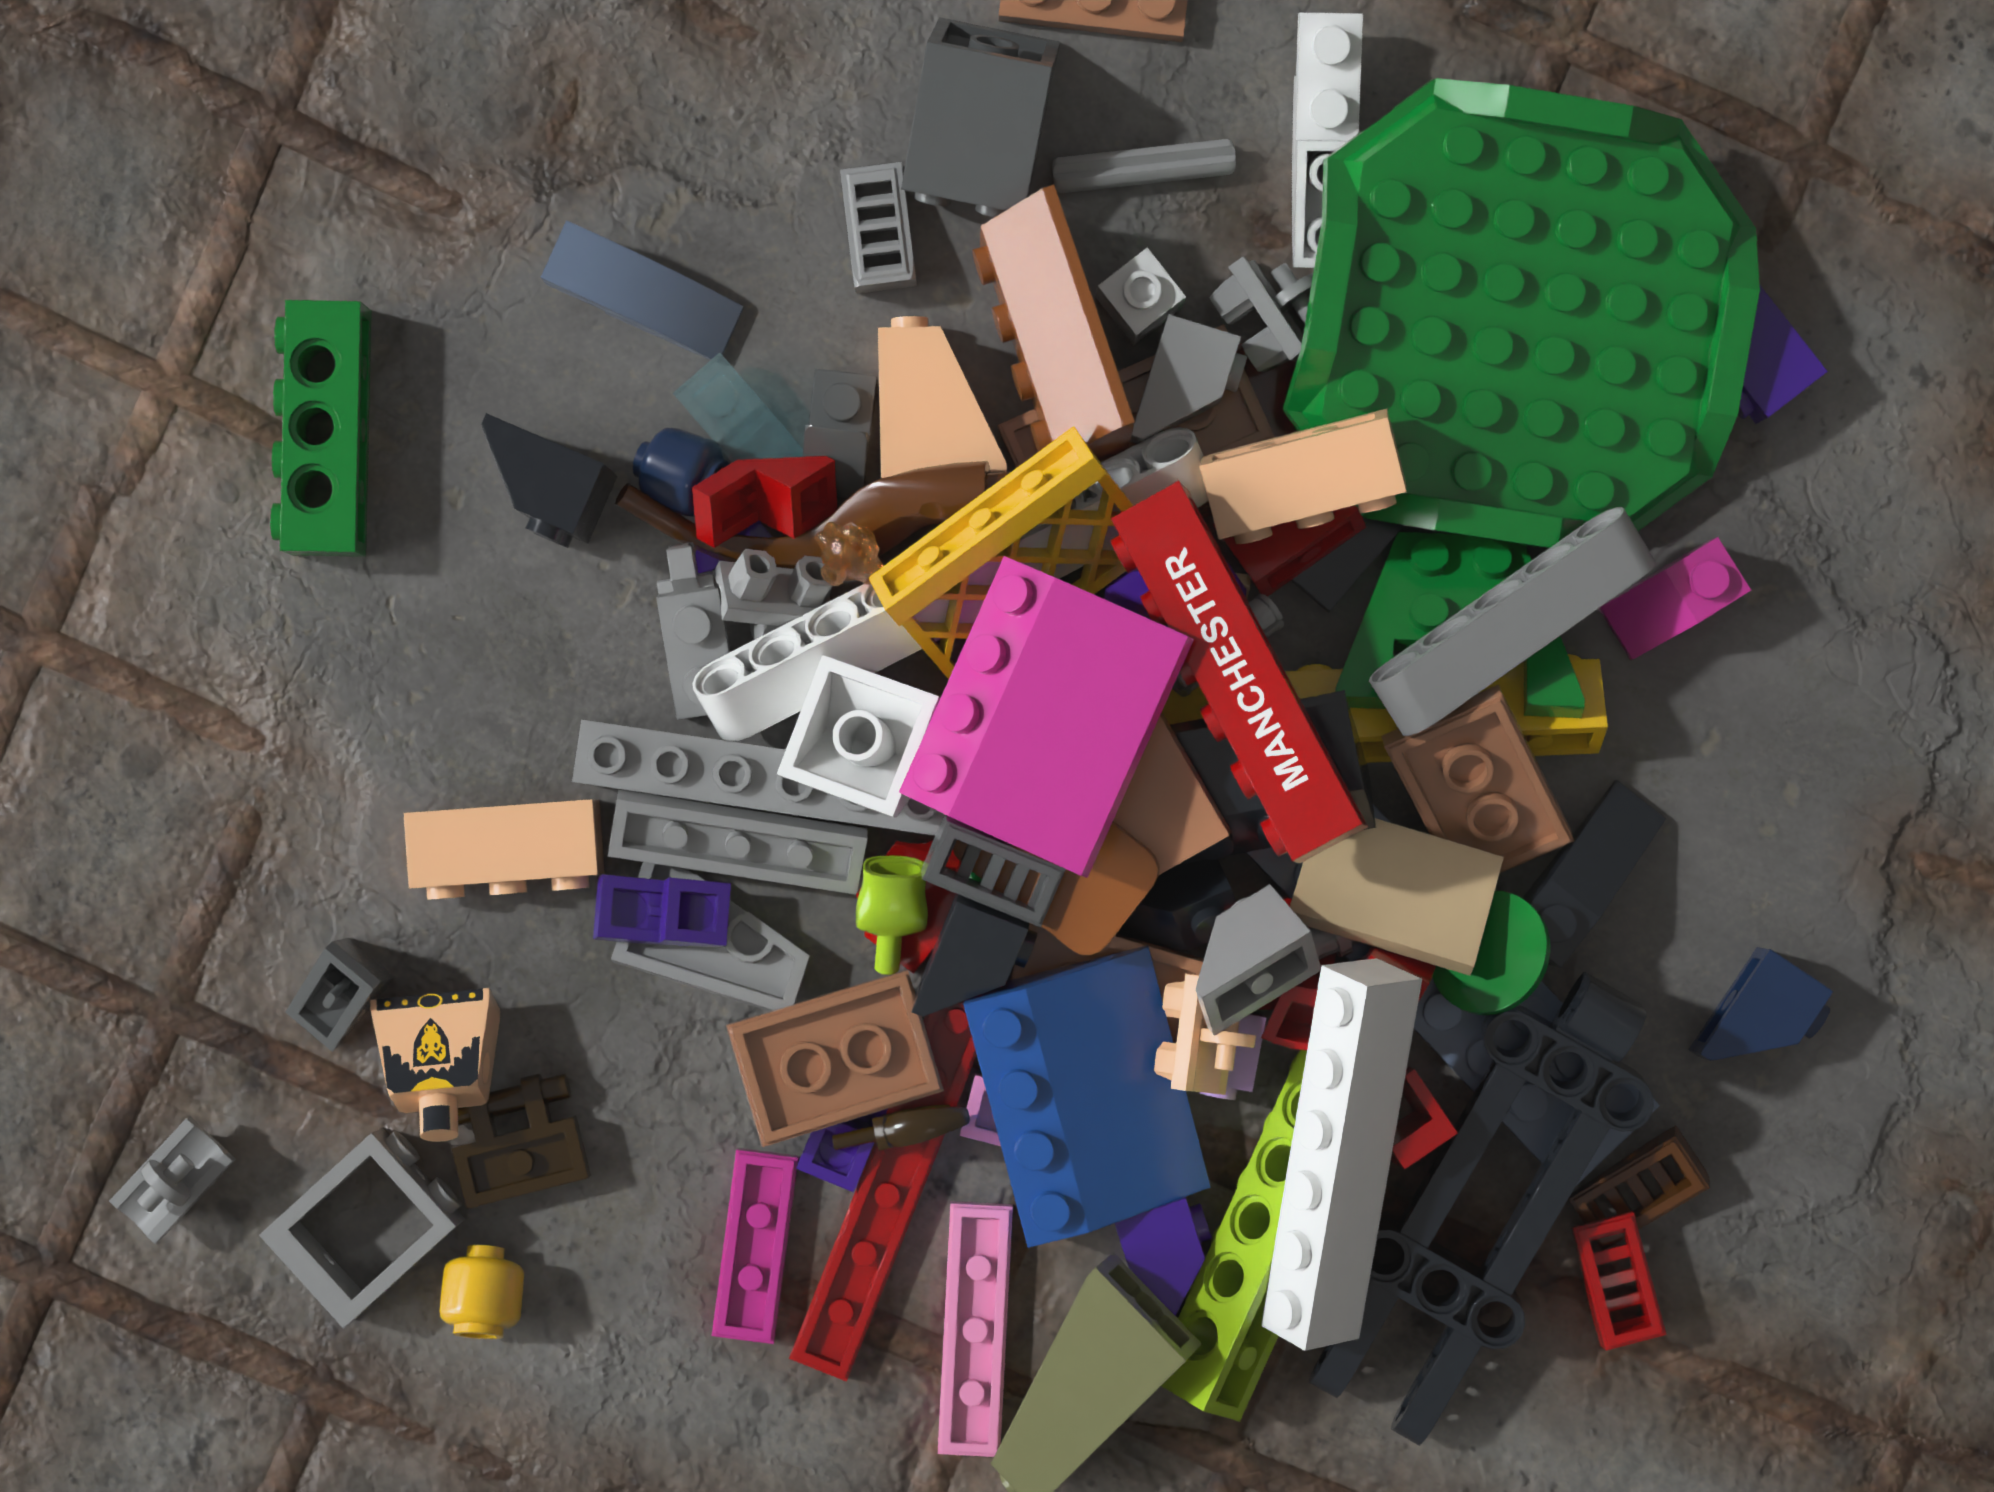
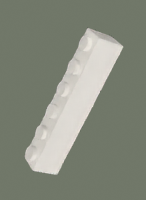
(1340, 1152)

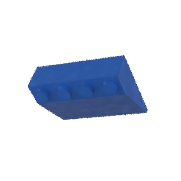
(1078, 1095)

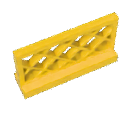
(992, 528)

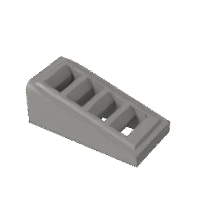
(885, 276)

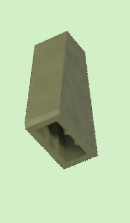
(1097, 1373)

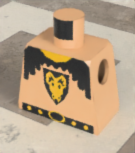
(437, 1054)

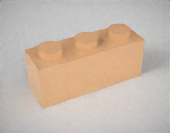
(1303, 477)
(504, 847)

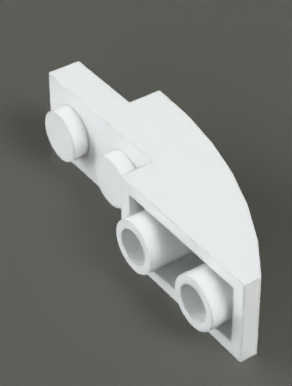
(1323, 115)

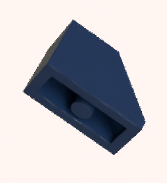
(1764, 1009)

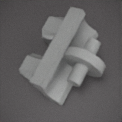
(1251, 290)
(769, 595)
(172, 1179)

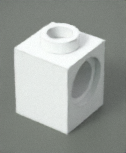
(1140, 296)

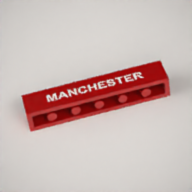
(1238, 673)

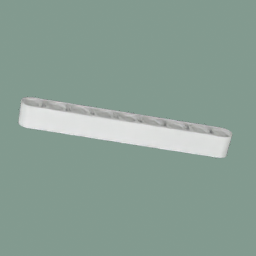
(774, 672)

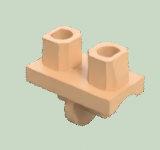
(1198, 1058)

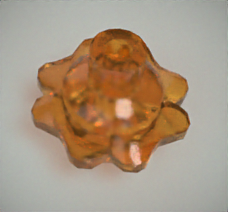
(848, 553)

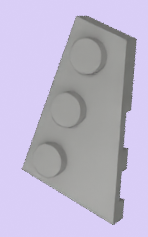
(752, 969)

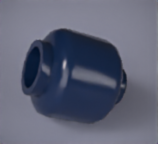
(675, 464)

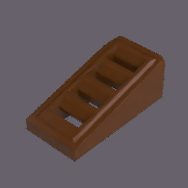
(1647, 1156)

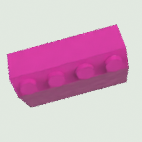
(1046, 716)

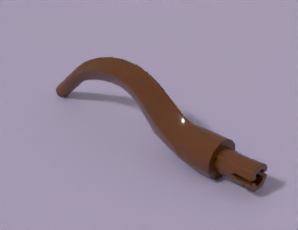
(887, 507)

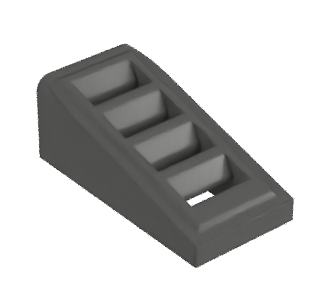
(958, 881)

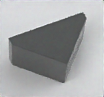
(338, 992)

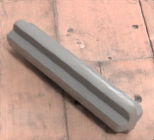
(1144, 166)

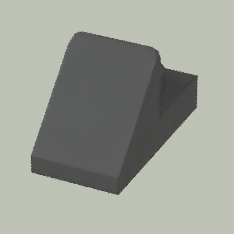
(842, 425)

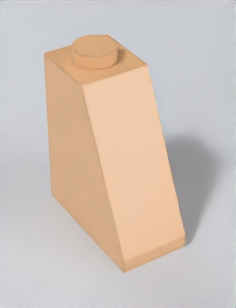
(927, 403)

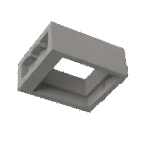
(316, 1266)

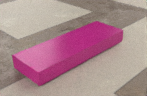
(755, 1246)

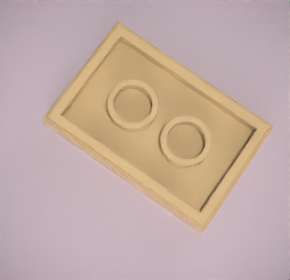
(1401, 894)

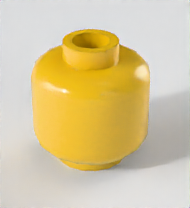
(481, 1293)

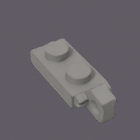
(690, 625)

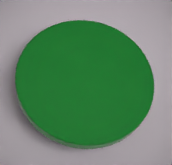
(1508, 962)

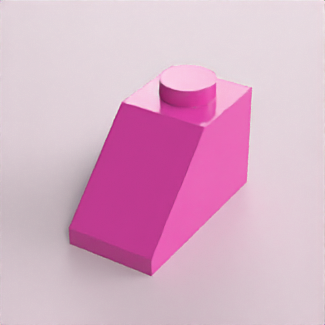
(1675, 598)

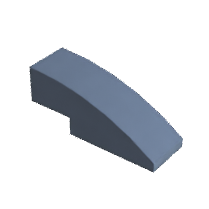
(641, 292)

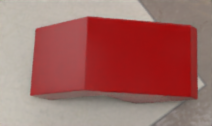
(780, 492)

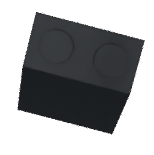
(549, 482)

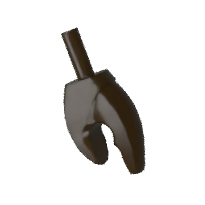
(906, 1127)

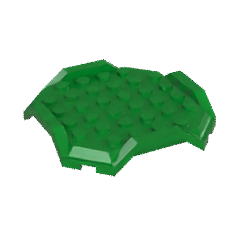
(1535, 303)

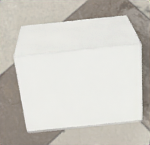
(858, 736)

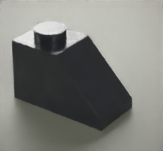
(1182, 906)
(972, 955)

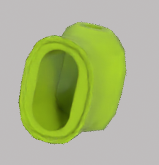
(891, 906)

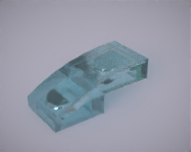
(735, 414)

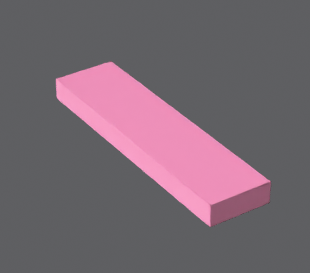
(975, 1328)

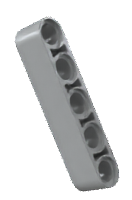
(1512, 621)

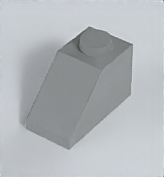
(1187, 376)
(1253, 958)

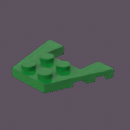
(1425, 585)

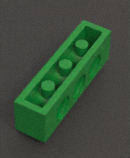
(341, 523)

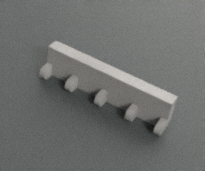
(737, 842)

